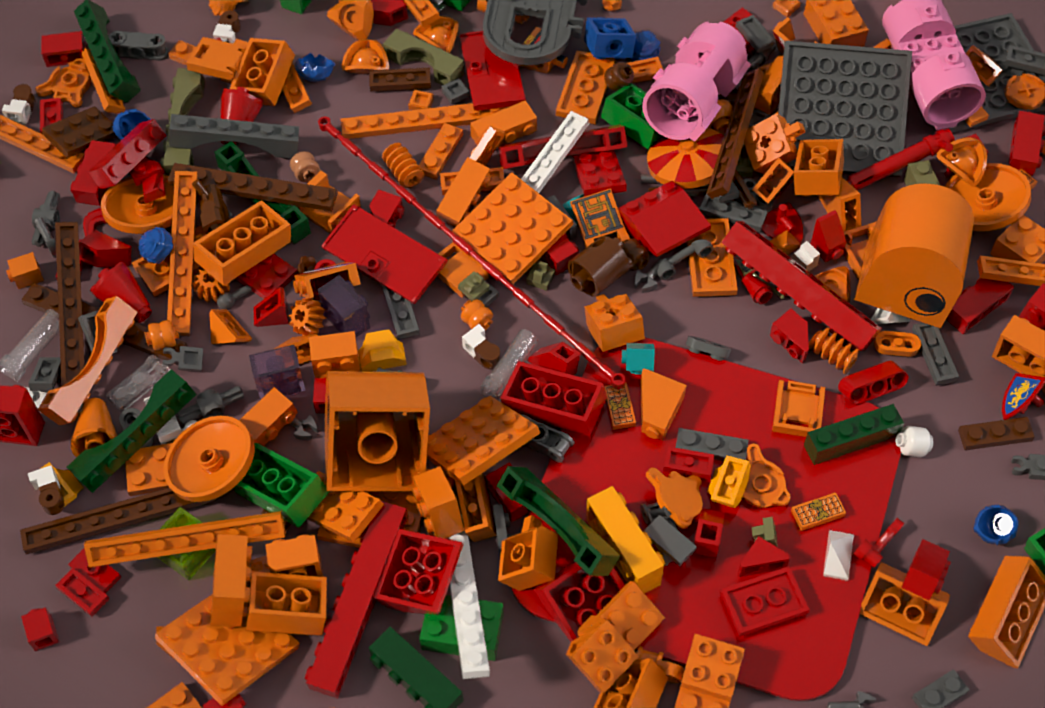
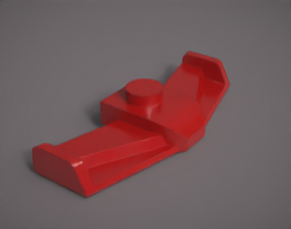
(152, 177)

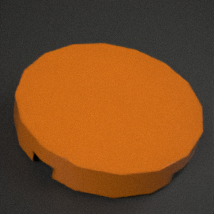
(1025, 91)

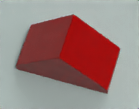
(272, 310)
(763, 558)

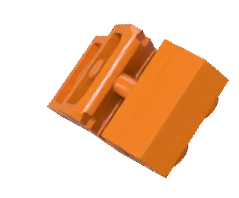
(611, 636)
(709, 674)

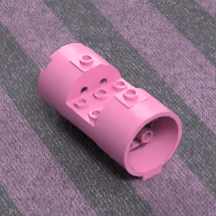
(940, 69)
(687, 92)

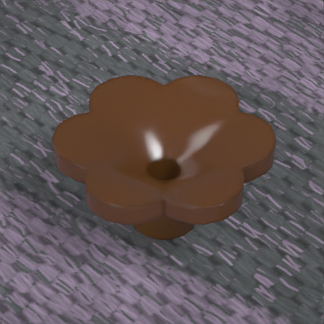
(306, 264)

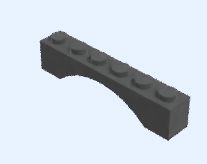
(194, 131)

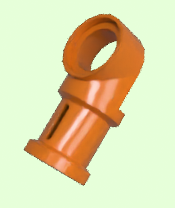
(672, 671)

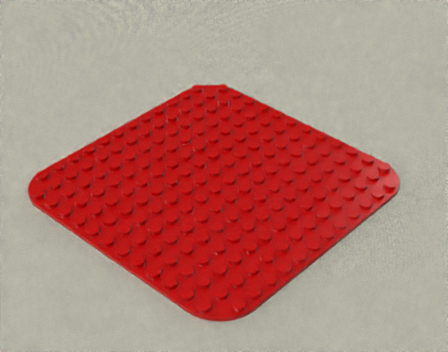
(789, 659)

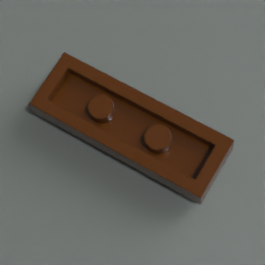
(399, 79)
(996, 433)

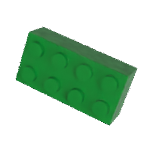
(281, 486)

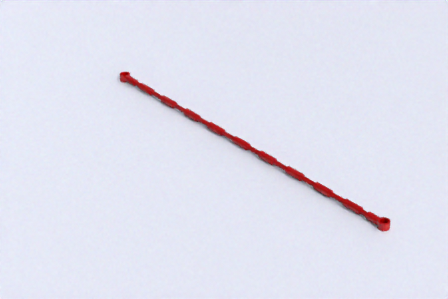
(462, 244)

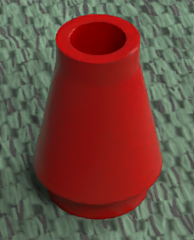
(758, 290)

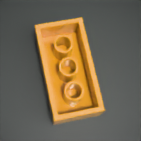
(620, 529)

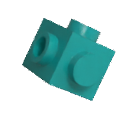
(638, 357)

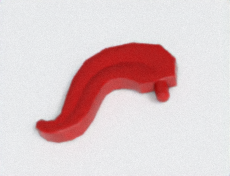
(92, 220)

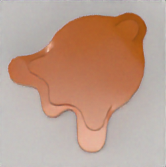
(67, 83)
(765, 483)
(677, 495)

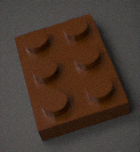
(76, 132)

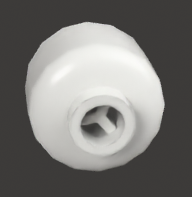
(914, 441)

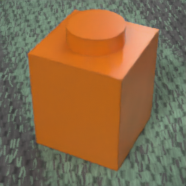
(24, 270)

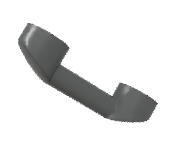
(701, 247)

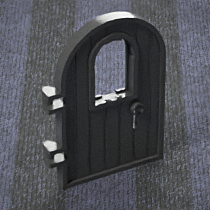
(555, 33)

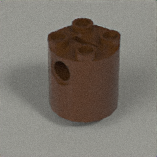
(598, 265)

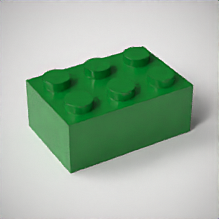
(440, 634)

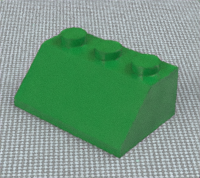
(626, 109)

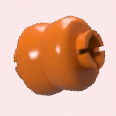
(476, 313)
(161, 335)

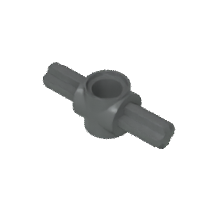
(49, 214)
(210, 404)

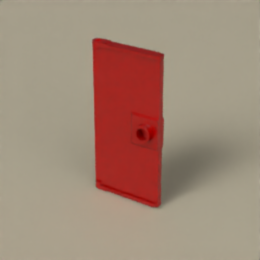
(491, 79)
(384, 254)

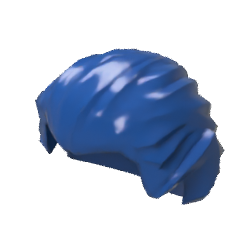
(645, 46)
(314, 68)
(127, 121)
(155, 245)
(996, 524)

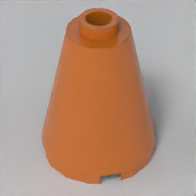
(93, 426)

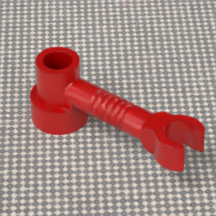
(871, 552)

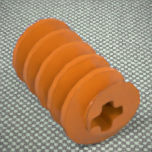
(402, 165)
(833, 350)

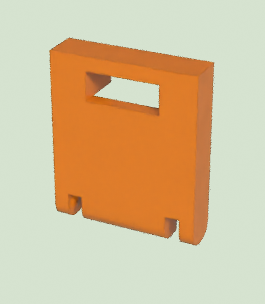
(219, 60)
(855, 252)
(459, 267)
(798, 406)

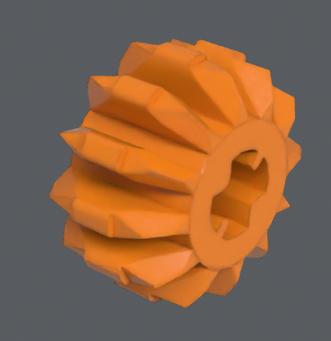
(208, 287)
(307, 316)

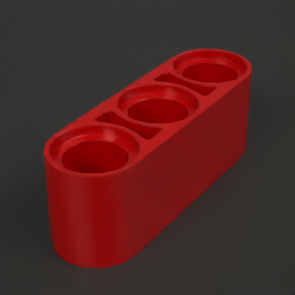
(873, 382)

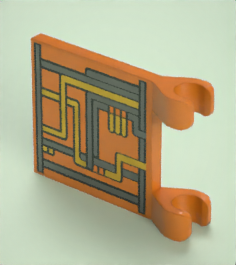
(598, 217)

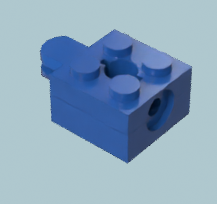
(609, 38)

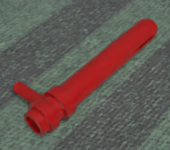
(927, 147)

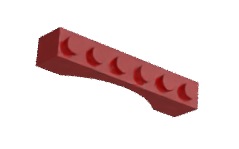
(590, 141)

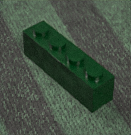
(853, 434)
(413, 672)

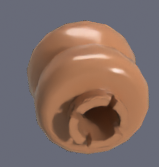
(304, 166)

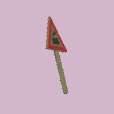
(742, 271)

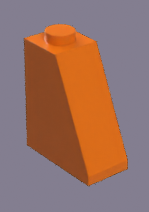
(846, 204)
(659, 403)

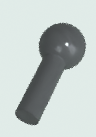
(227, 300)

